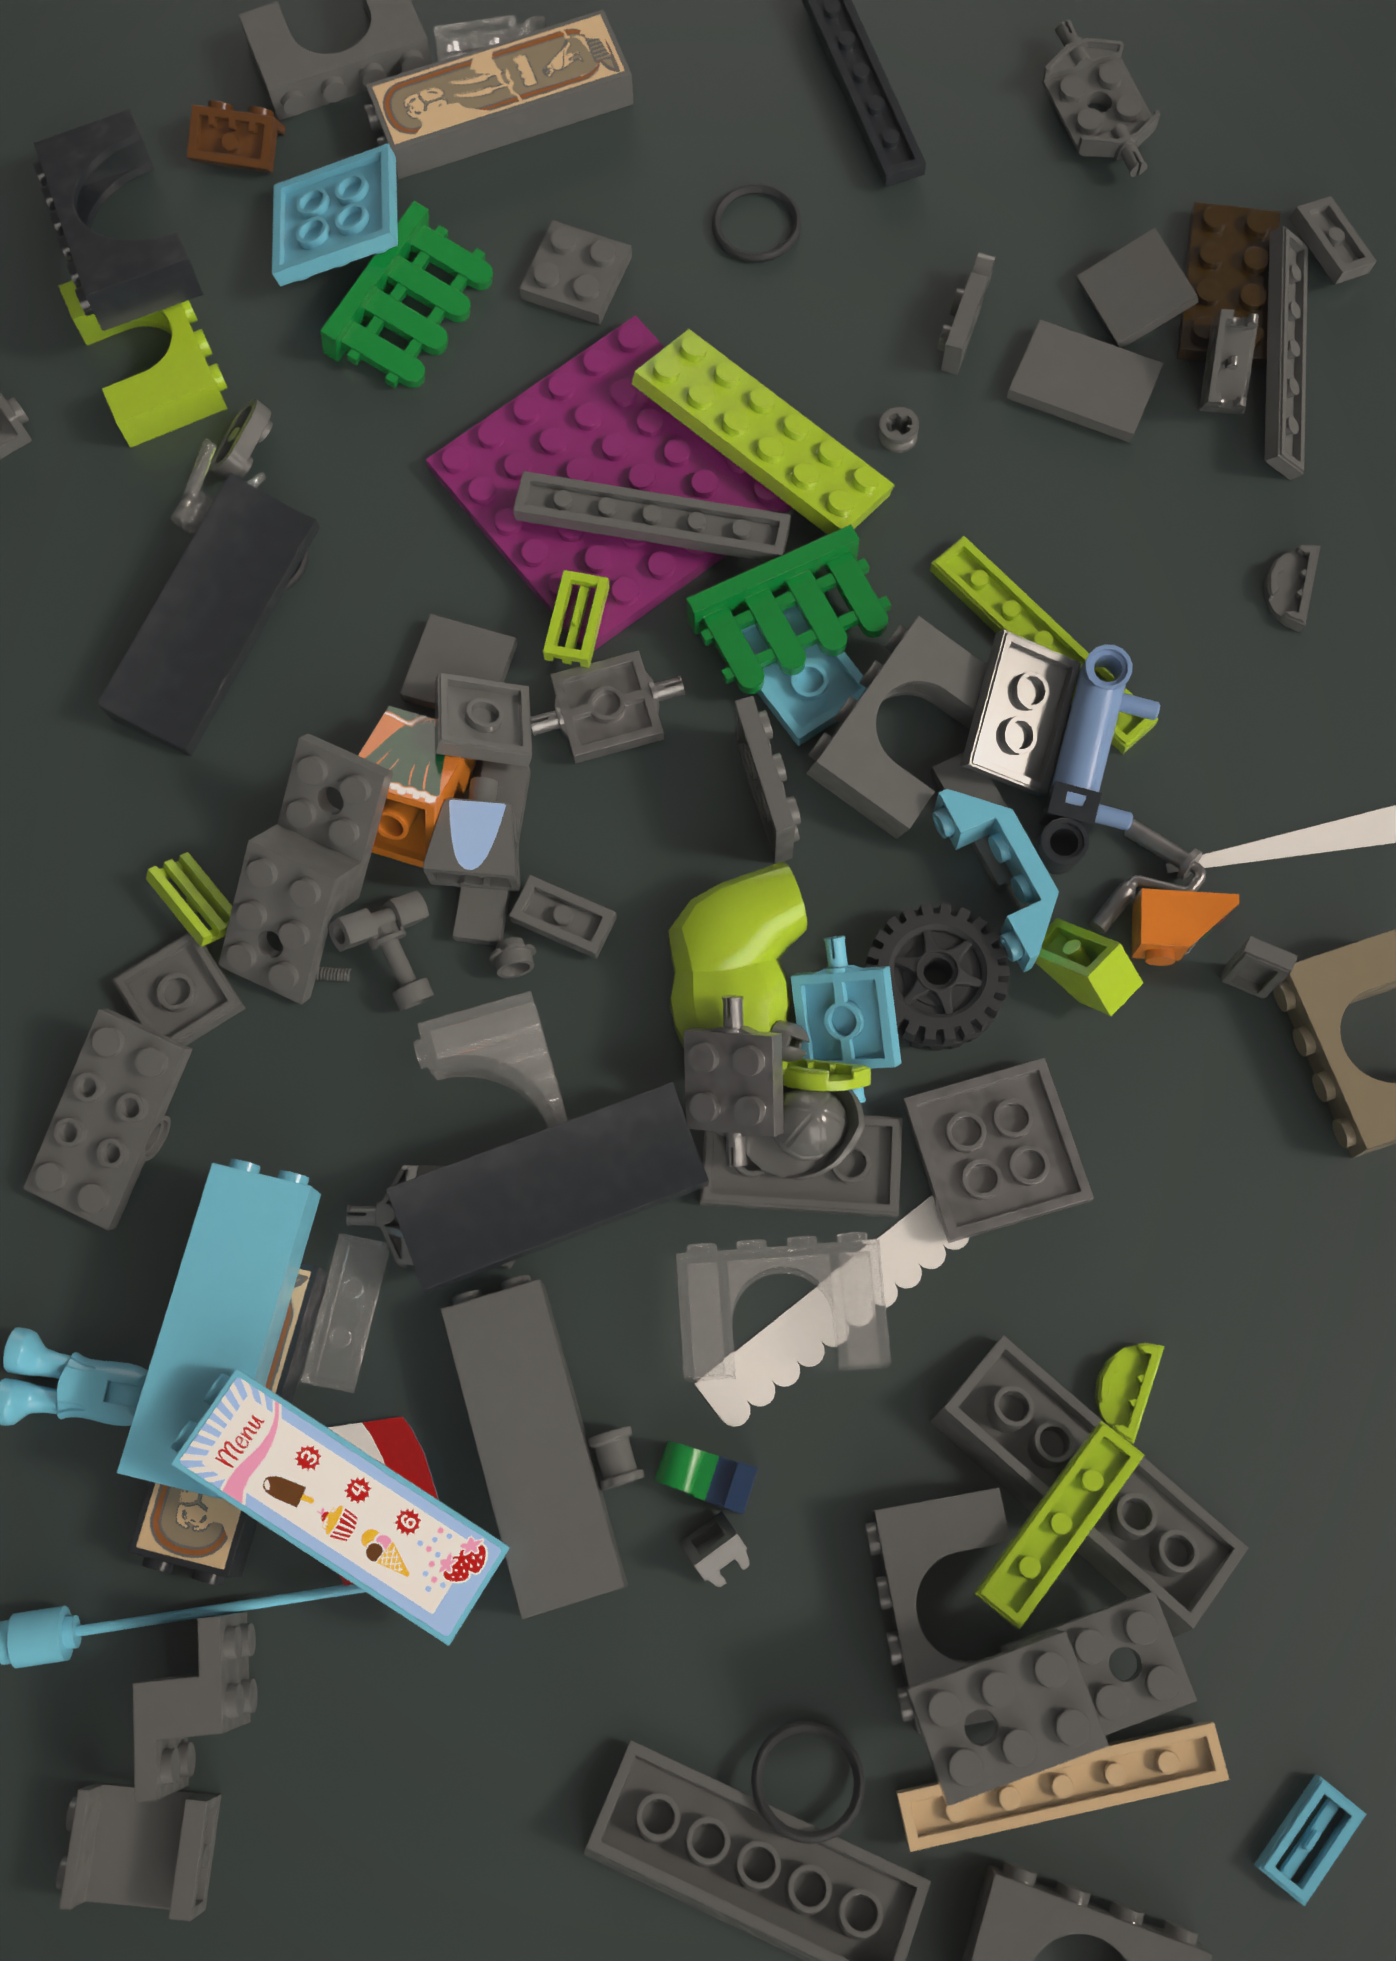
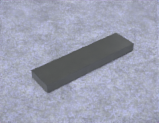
(484, 911)

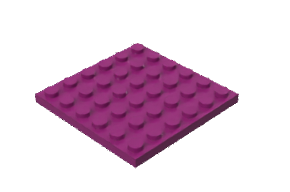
(600, 430)

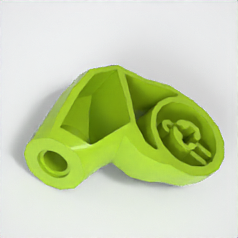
(733, 946)

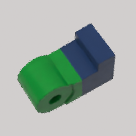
(706, 1476)

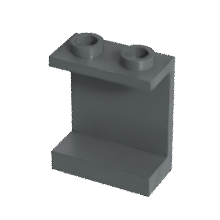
(139, 1850)

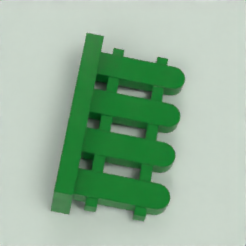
(393, 268)
(758, 600)

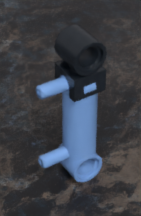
(1074, 797)

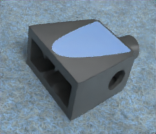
(475, 841)

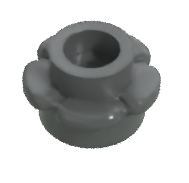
(513, 958)

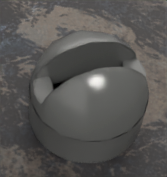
(792, 1040)

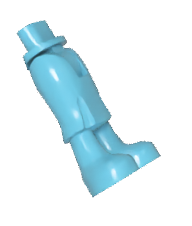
(85, 1387)

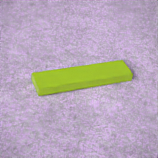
(1058, 1525)

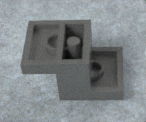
(192, 1705)

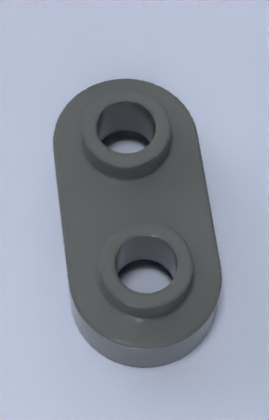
(247, 429)

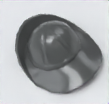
(817, 1134)

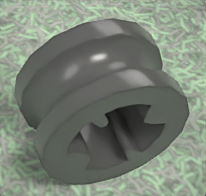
(894, 440)

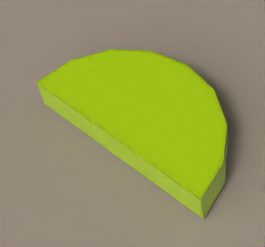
(825, 1075)
(1125, 1387)

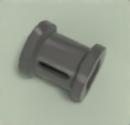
(615, 1458)

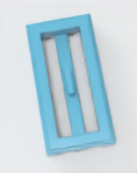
(1293, 1824)

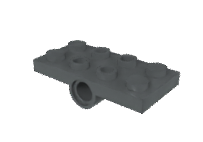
(108, 1119)

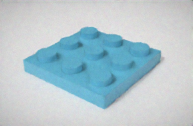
(334, 215)

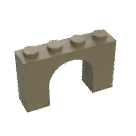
(1315, 1001)

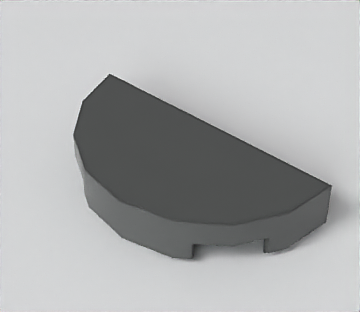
(1290, 586)

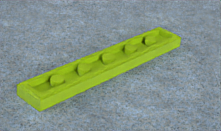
(1008, 608)

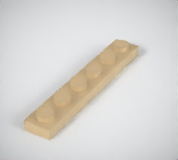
(1105, 1778)

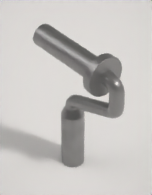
(1165, 849)

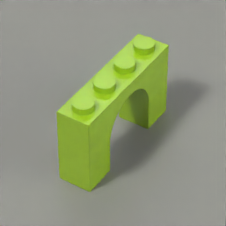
(171, 392)

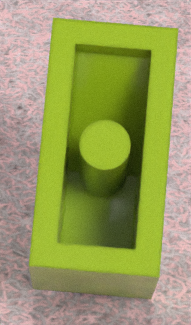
(1088, 966)

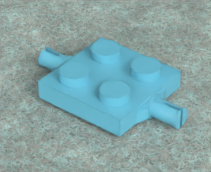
(847, 1012)

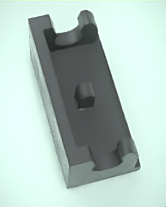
(1228, 363)

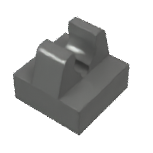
(714, 1547)

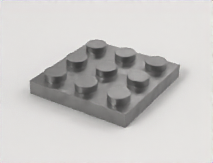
(997, 1150)

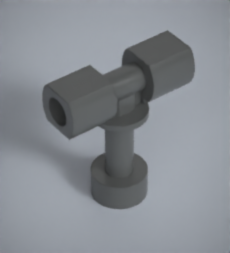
(383, 931)

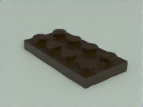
(1227, 271)

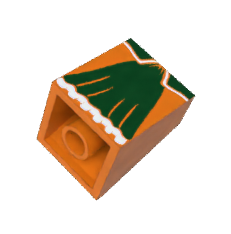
(418, 784)

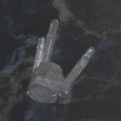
(195, 503)

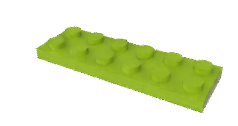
(762, 434)

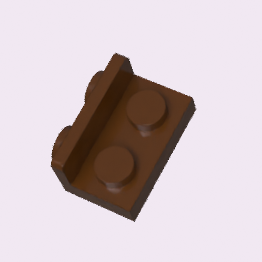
(233, 137)

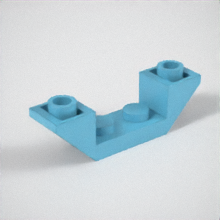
(970, 819)

